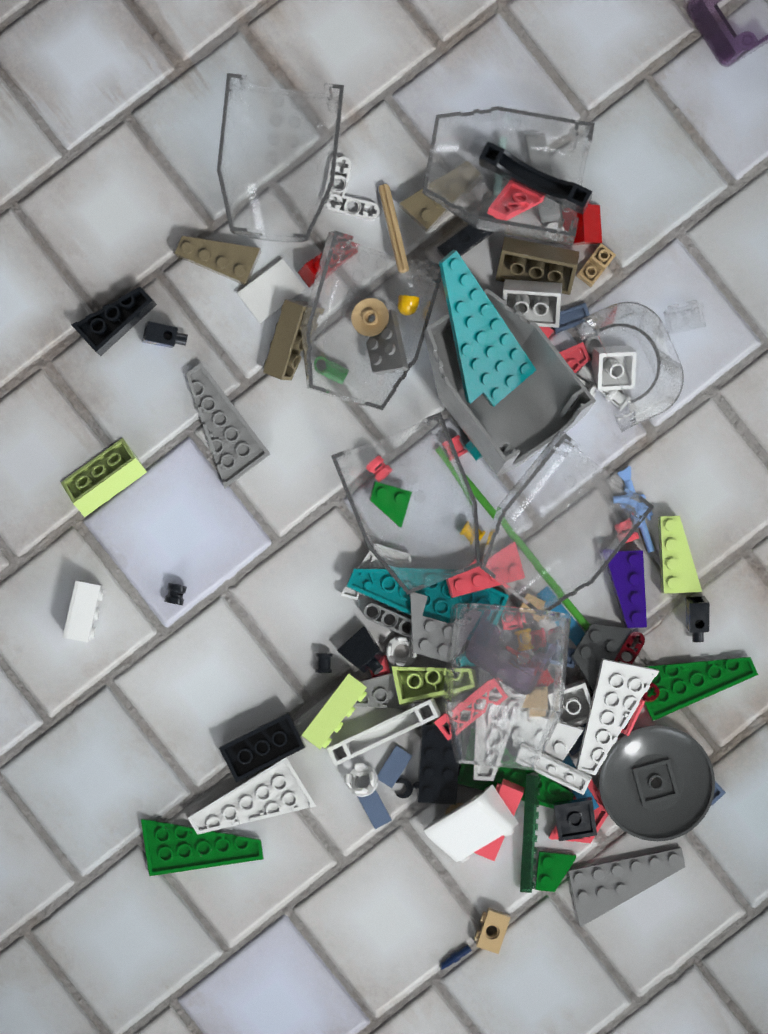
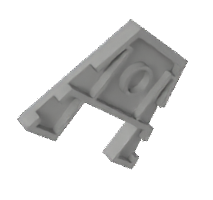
(427, 634)

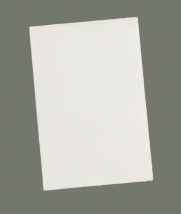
(269, 291)

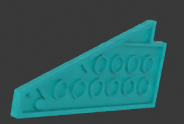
(486, 349)
(383, 587)

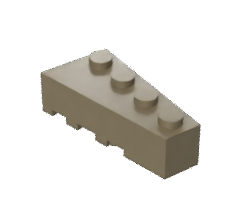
(223, 258)
(287, 342)

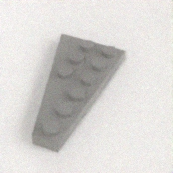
(228, 434)
(611, 883)

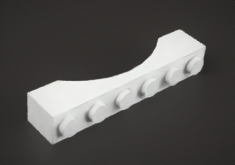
(384, 732)

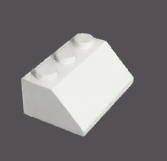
(535, 300)
(83, 611)

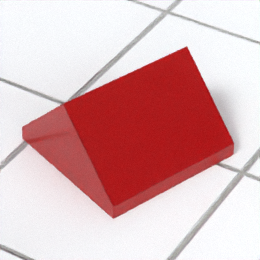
(589, 226)

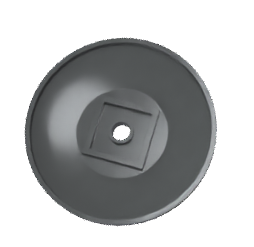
(684, 789)

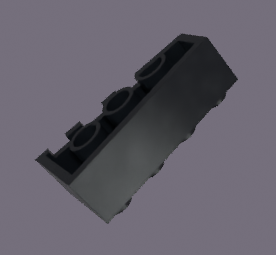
(114, 320)

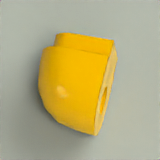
(407, 304)

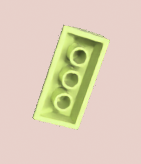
(103, 477)

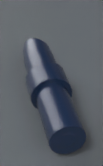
(455, 957)

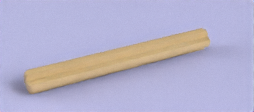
(393, 228)

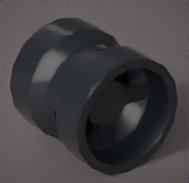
(175, 594)

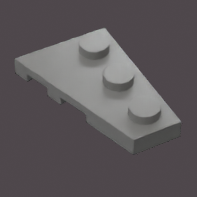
(380, 692)

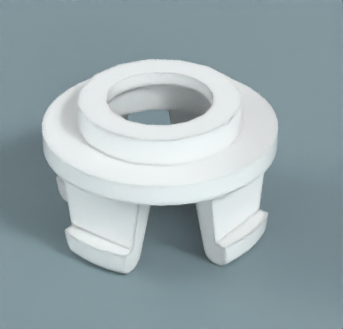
(390, 651)
(352, 779)

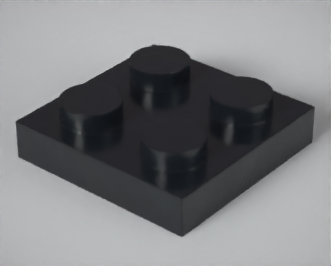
(575, 819)

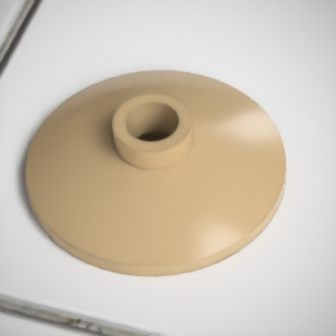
(362, 313)

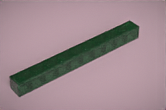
(529, 829)

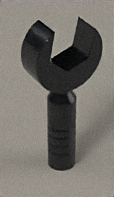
(409, 786)

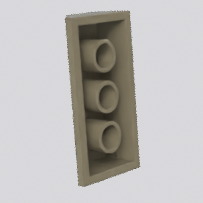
(537, 262)

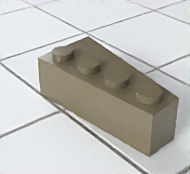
(422, 210)

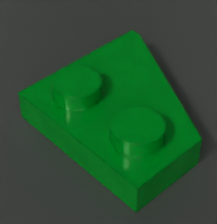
(391, 501)
(552, 869)

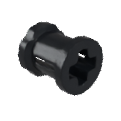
(323, 662)

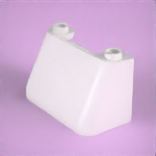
(472, 825)

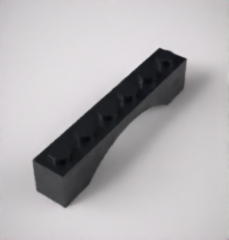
(561, 191)

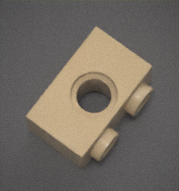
(492, 942)

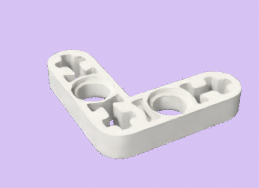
(340, 195)

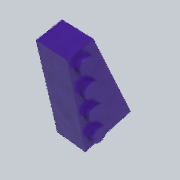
(629, 586)

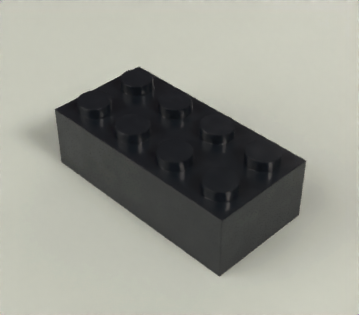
(262, 747)
(436, 768)

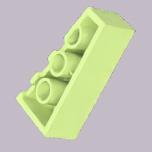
(676, 561)
(418, 683)
(334, 711)

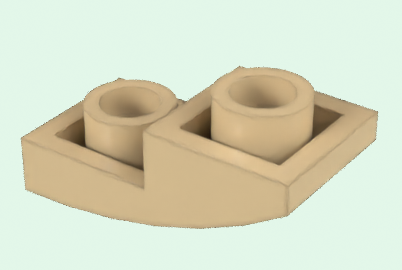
(596, 265)

